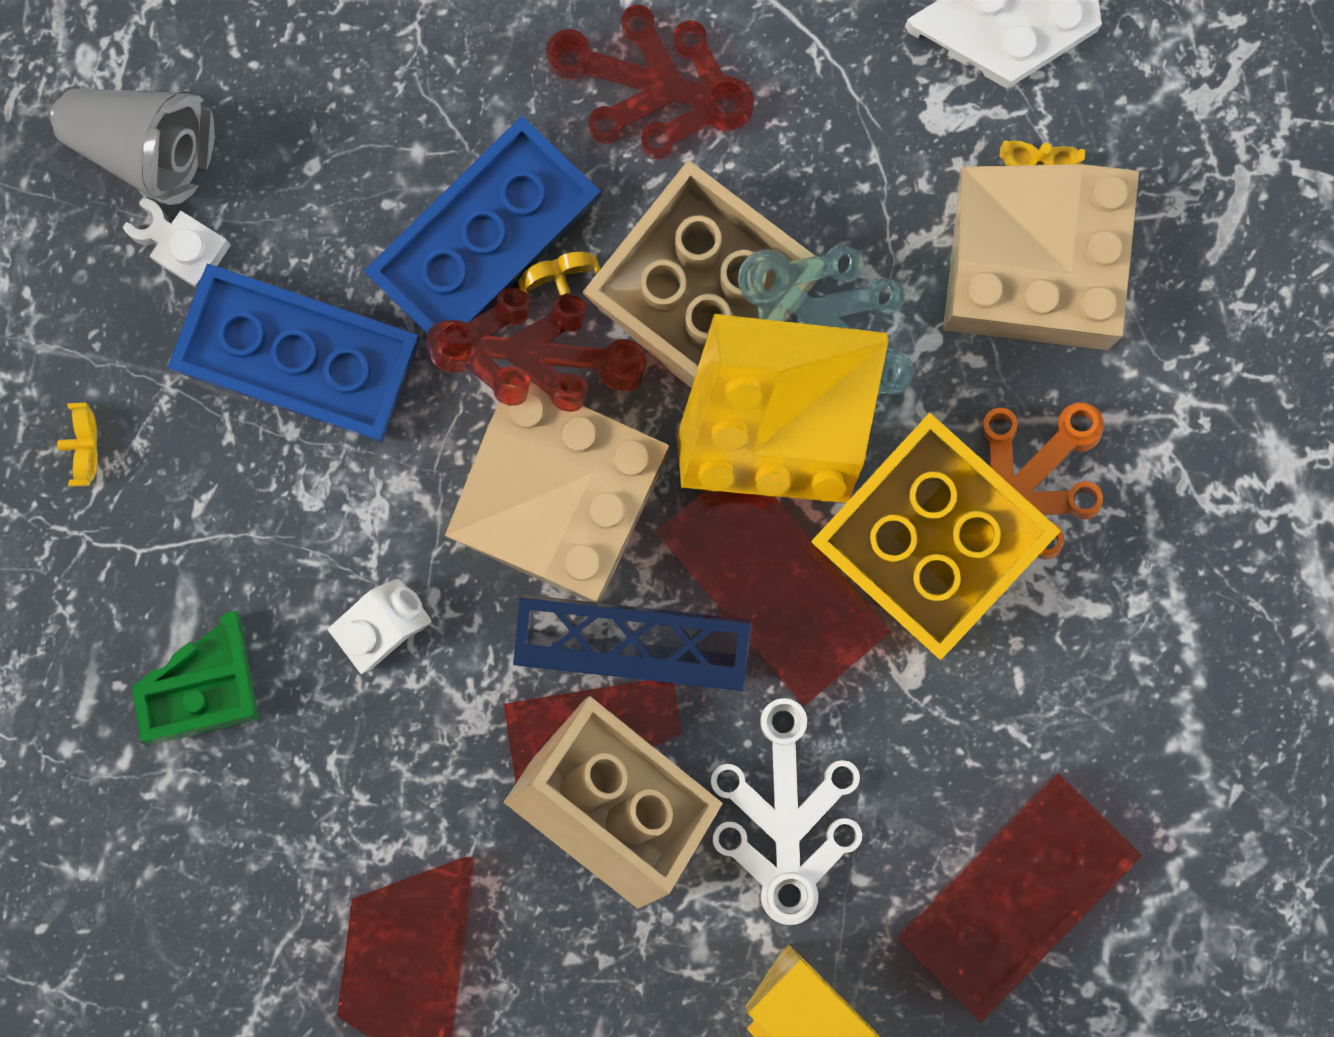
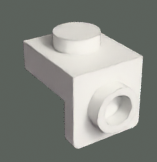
(379, 624)

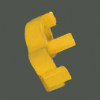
(1021, 153)
(557, 269)
(85, 445)

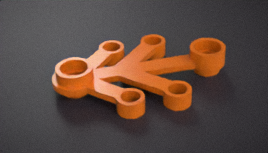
(1045, 461)

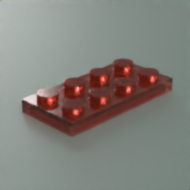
(768, 571)
(1018, 896)

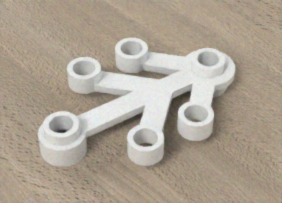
(787, 822)

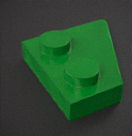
(199, 688)

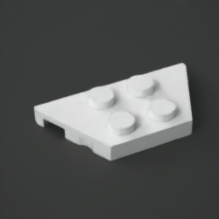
(1007, 36)

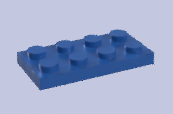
(484, 230)
(294, 353)

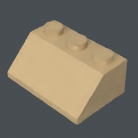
(614, 804)

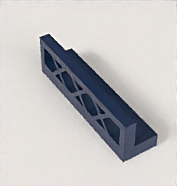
(631, 656)

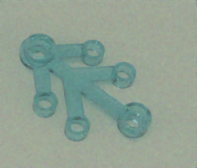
(827, 308)

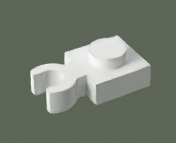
(180, 246)

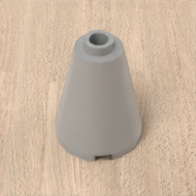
(139, 136)

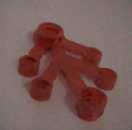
(658, 84)
(469, 346)

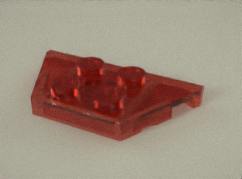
(407, 954)

